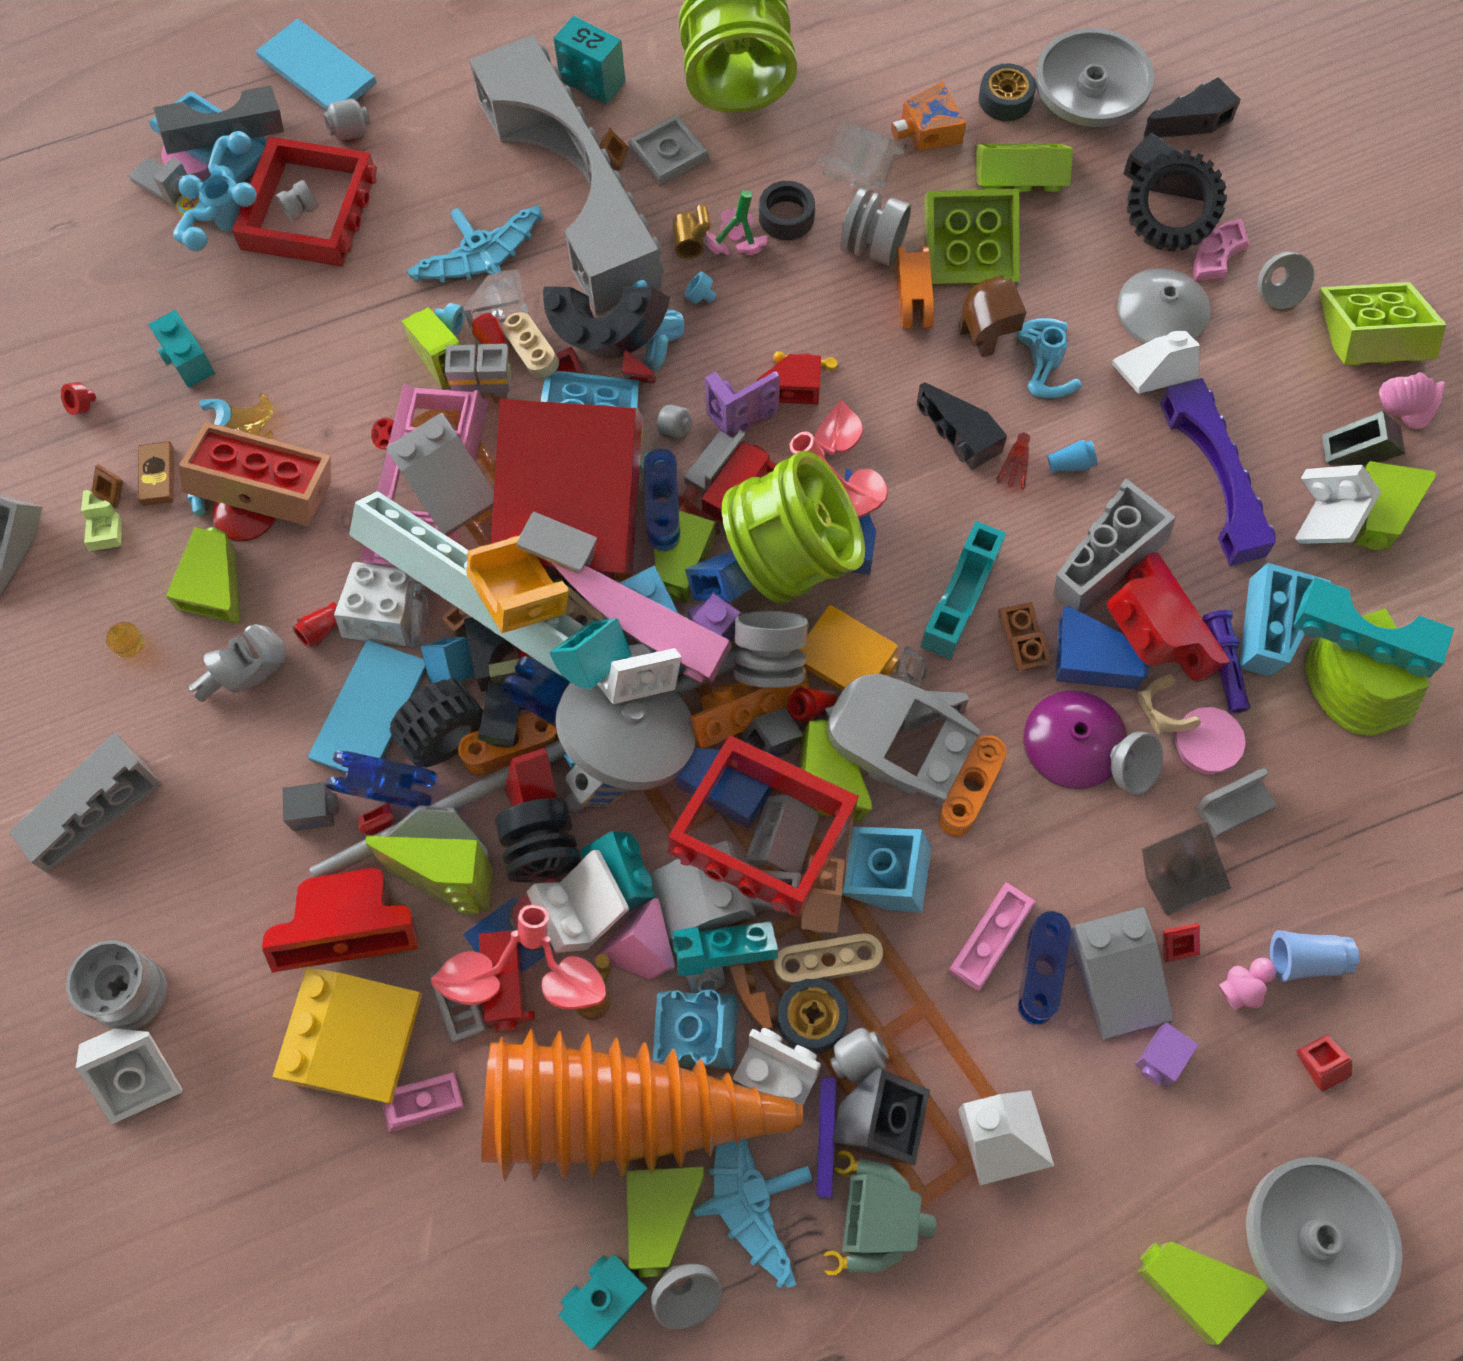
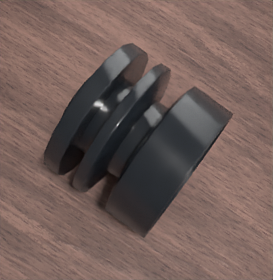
(537, 840)

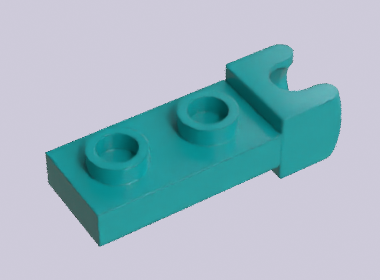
(723, 947)

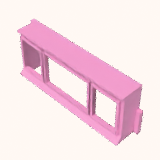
(468, 431)

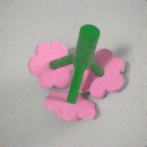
(735, 225)

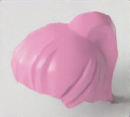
(1412, 399)

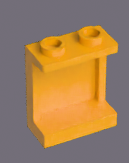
(514, 585)
(845, 649)

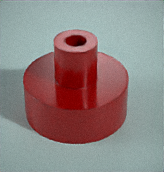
(76, 398)

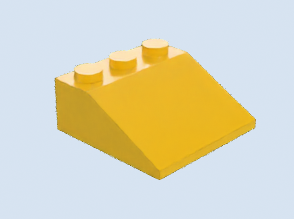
(347, 1035)

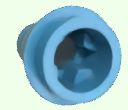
(1074, 457)

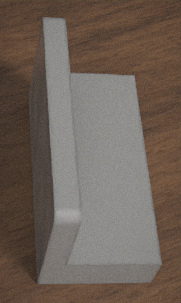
(713, 460)
(557, 543)
(1236, 803)
(783, 834)

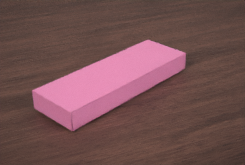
(991, 937)

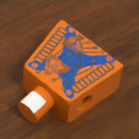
(931, 120)

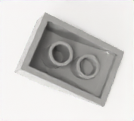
(442, 474)
(17, 531)
(695, 900)
(1121, 972)

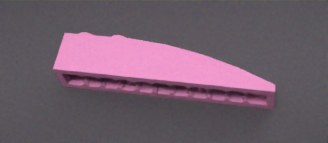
(652, 623)

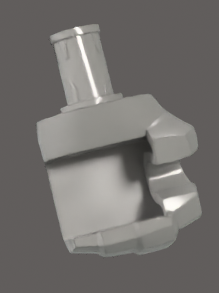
(238, 667)

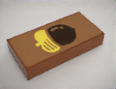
(155, 473)

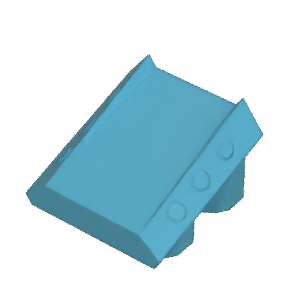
(696, 1028)

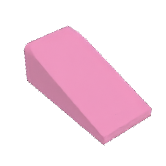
(423, 1102)

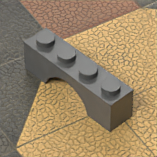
(188, 129)

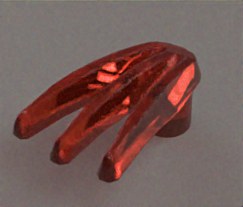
(1018, 455)
(686, 504)

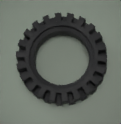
(1183, 165)

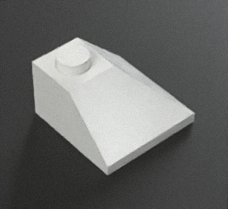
(1160, 362)
(125, 1073)
(1005, 1136)

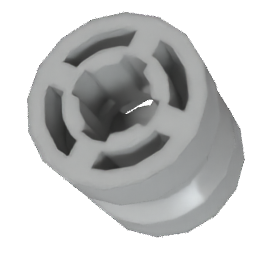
(296, 201)

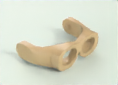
(1159, 721)

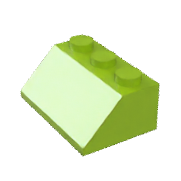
(1023, 166)

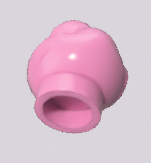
(1246, 986)

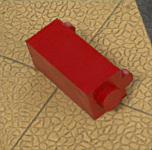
(745, 463)
(508, 1005)

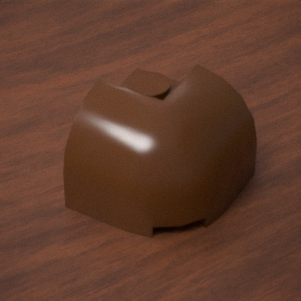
(991, 311)

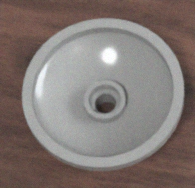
(1151, 314)

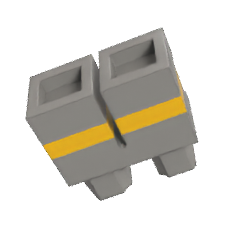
(486, 375)

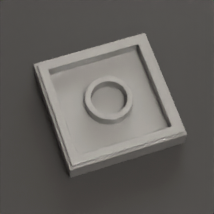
(668, 150)

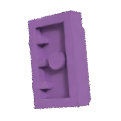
(742, 409)

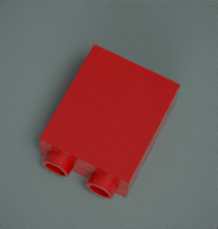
(573, 468)

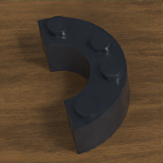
(624, 328)

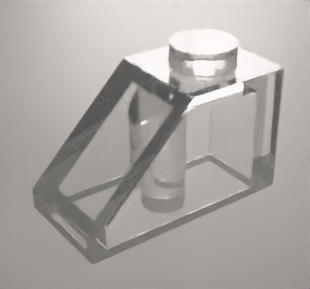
(499, 295)

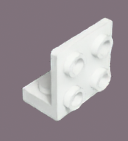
(1341, 506)
(373, 604)
(641, 674)
(580, 904)
(777, 1068)

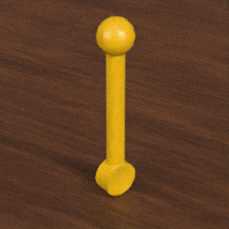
(830, 363)

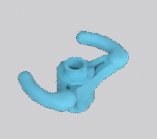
(670, 329)
(1047, 354)

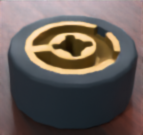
(1007, 92)
(818, 996)

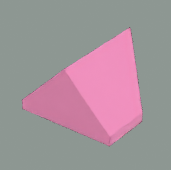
(641, 943)

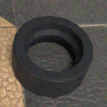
(789, 192)

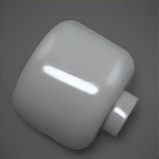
(674, 421)

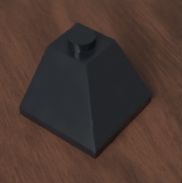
(883, 1117)

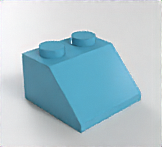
(888, 868)

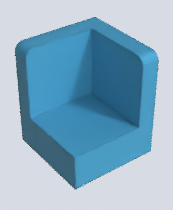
(448, 659)

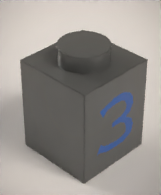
(773, 733)
(309, 806)

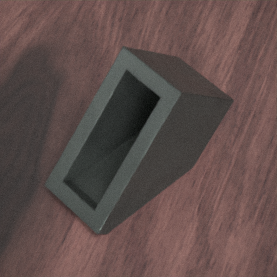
(1366, 440)

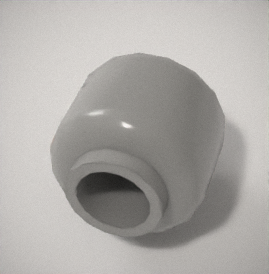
(346, 120)
(859, 1055)

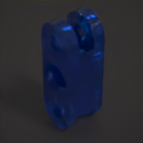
(662, 517)
(536, 688)
(382, 780)
(1053, 951)

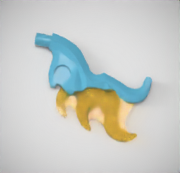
(242, 419)

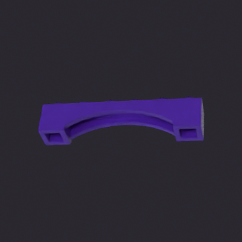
(1193, 411)

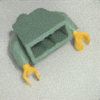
(880, 1217)

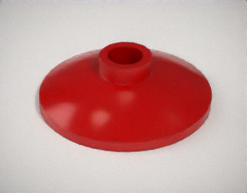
(240, 523)

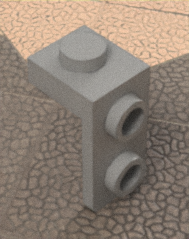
(160, 179)

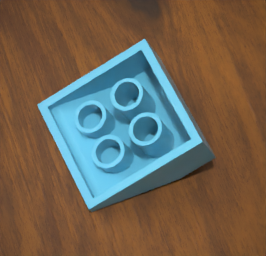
(590, 390)

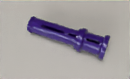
(1231, 675)

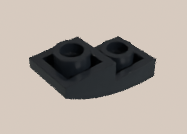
(498, 717)

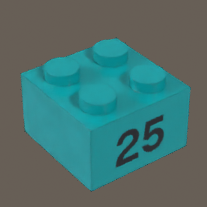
(590, 59)

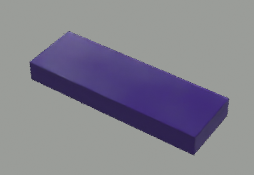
(825, 1145)

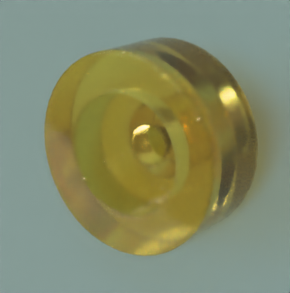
(124, 639)

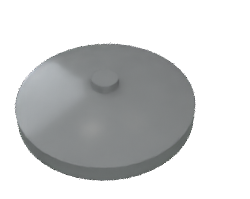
(1094, 77)
(628, 742)
(1324, 1240)

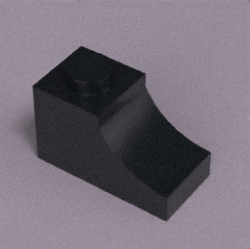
(485, 649)

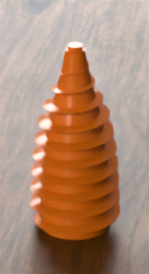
(613, 1107)

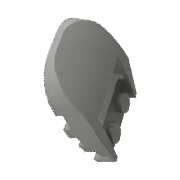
(869, 719)

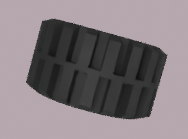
(435, 722)

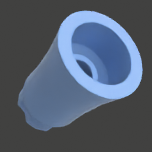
(1312, 955)

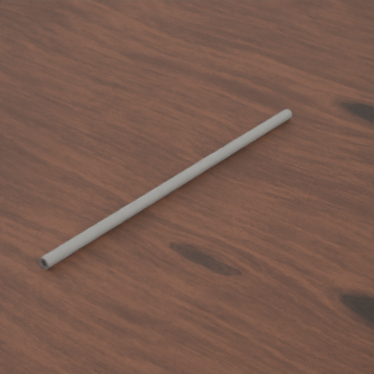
(485, 786)

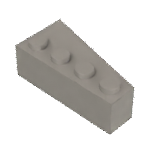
(1114, 545)
(85, 803)

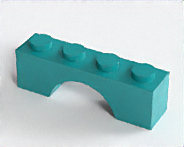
(964, 590)
(1330, 614)

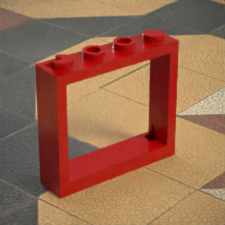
(330, 251)
(786, 779)

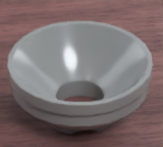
(1294, 285)
(1142, 765)
(689, 1303)

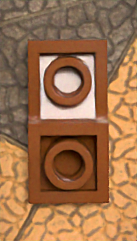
(1023, 636)
(760, 1010)

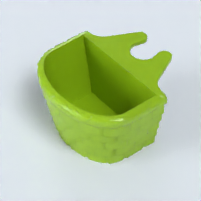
(1360, 691)

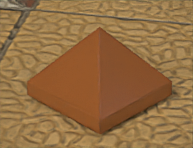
(614, 147)
(106, 485)

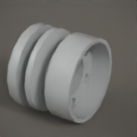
(870, 225)
(770, 648)
(99, 984)

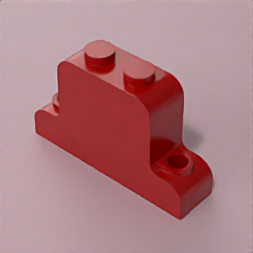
(1164, 622)
(340, 921)

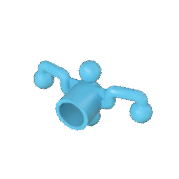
(218, 194)

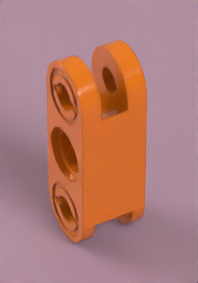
(914, 286)
(495, 758)
(981, 767)

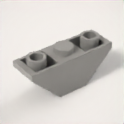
(437, 824)

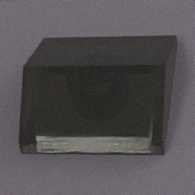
(1185, 869)

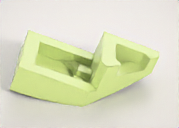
(102, 523)

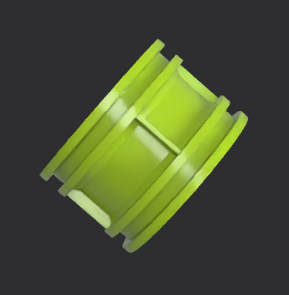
(737, 52)
(793, 528)

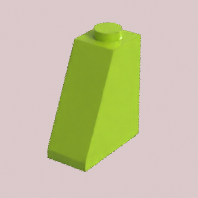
(429, 339)
(1399, 497)
(694, 547)
(207, 577)
(823, 760)
(659, 1215)
(1201, 1289)

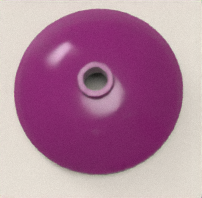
(1060, 752)

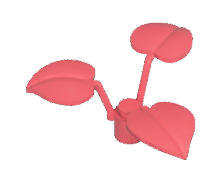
(841, 433)
(472, 980)

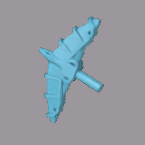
(479, 250)
(744, 1205)

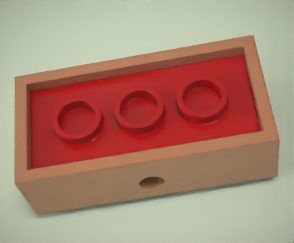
(255, 473)

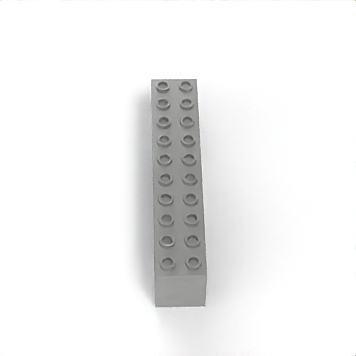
(530, 105)

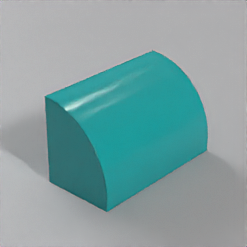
(588, 653)

